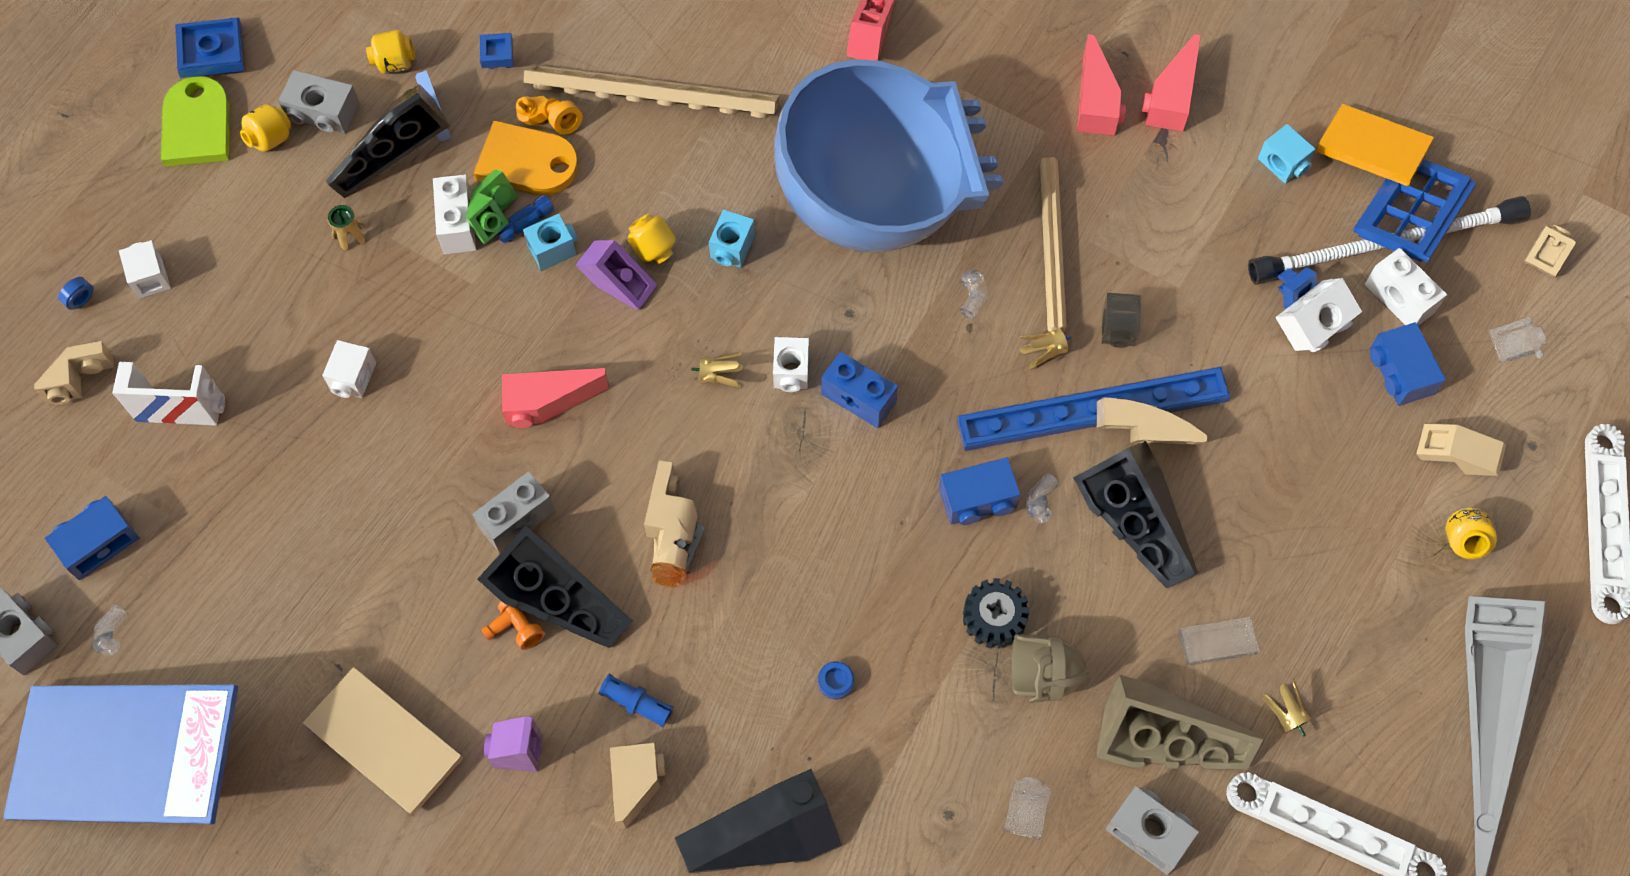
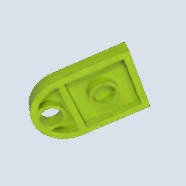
(195, 127)

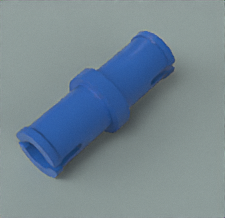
(636, 700)

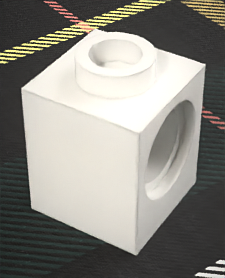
(144, 269)
(791, 351)
(349, 369)

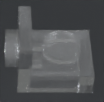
(1518, 340)
(1027, 807)

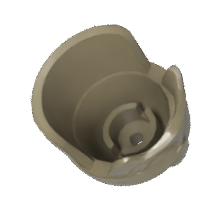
(1046, 667)

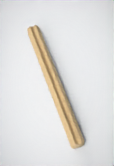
(1052, 244)

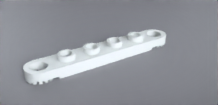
(1608, 523)
(1331, 829)

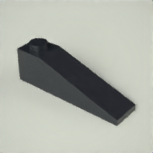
(397, 132)
(1138, 506)
(546, 585)
(770, 828)

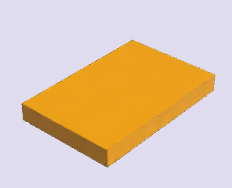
(1375, 144)

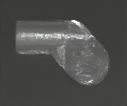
(978, 292)
(1037, 498)
(104, 631)

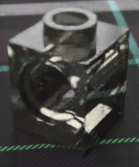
(1121, 319)

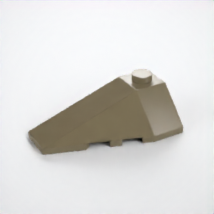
(1158, 727)

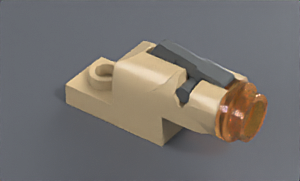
(673, 526)

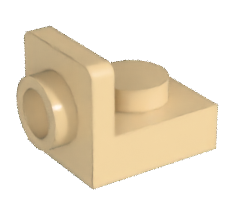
(1550, 250)

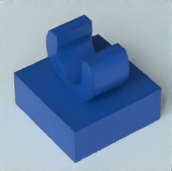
(496, 50)
(1296, 284)

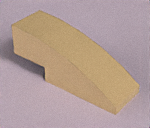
(1146, 423)

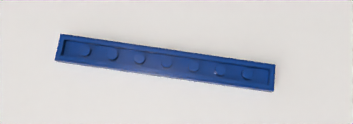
(1080, 409)

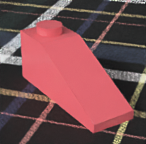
(869, 29)
(1172, 90)
(1099, 94)
(543, 395)

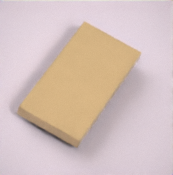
(383, 741)

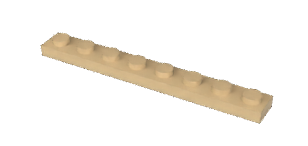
(664, 92)

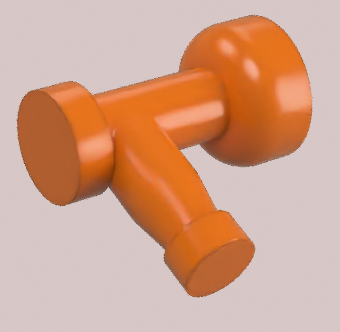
(527, 635)

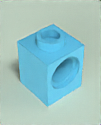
(1286, 154)
(731, 227)
(550, 253)

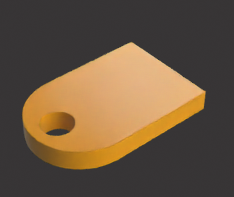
(527, 159)

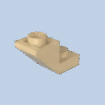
(63, 378)
(1467, 448)

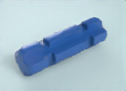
(525, 217)

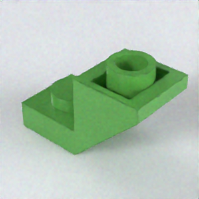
(487, 203)

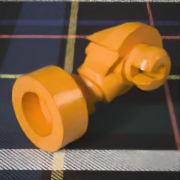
(562, 115)

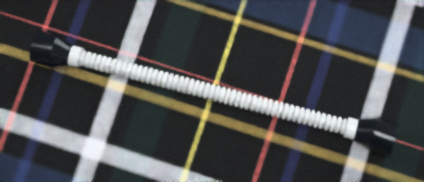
(1268, 268)

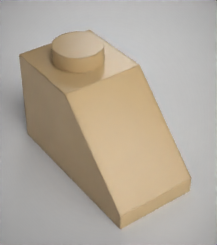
(634, 779)

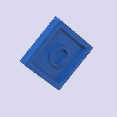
(209, 47)

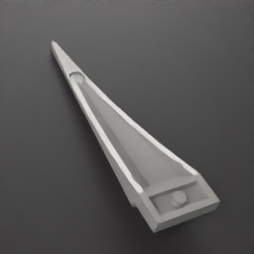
(1502, 667)

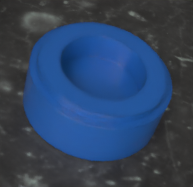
(75, 293)
(836, 680)

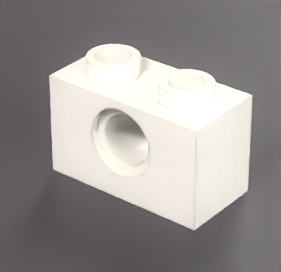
(451, 206)
(1405, 288)
(1302, 321)

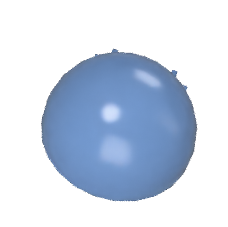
(879, 155)

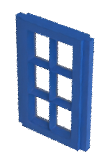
(1435, 230)

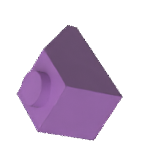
(616, 273)
(514, 744)

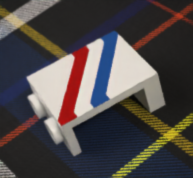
(145, 404)

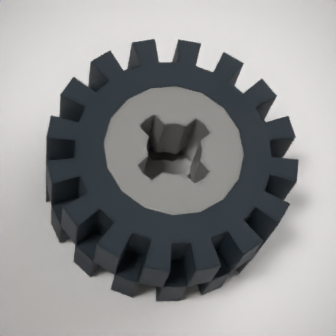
(992, 625)

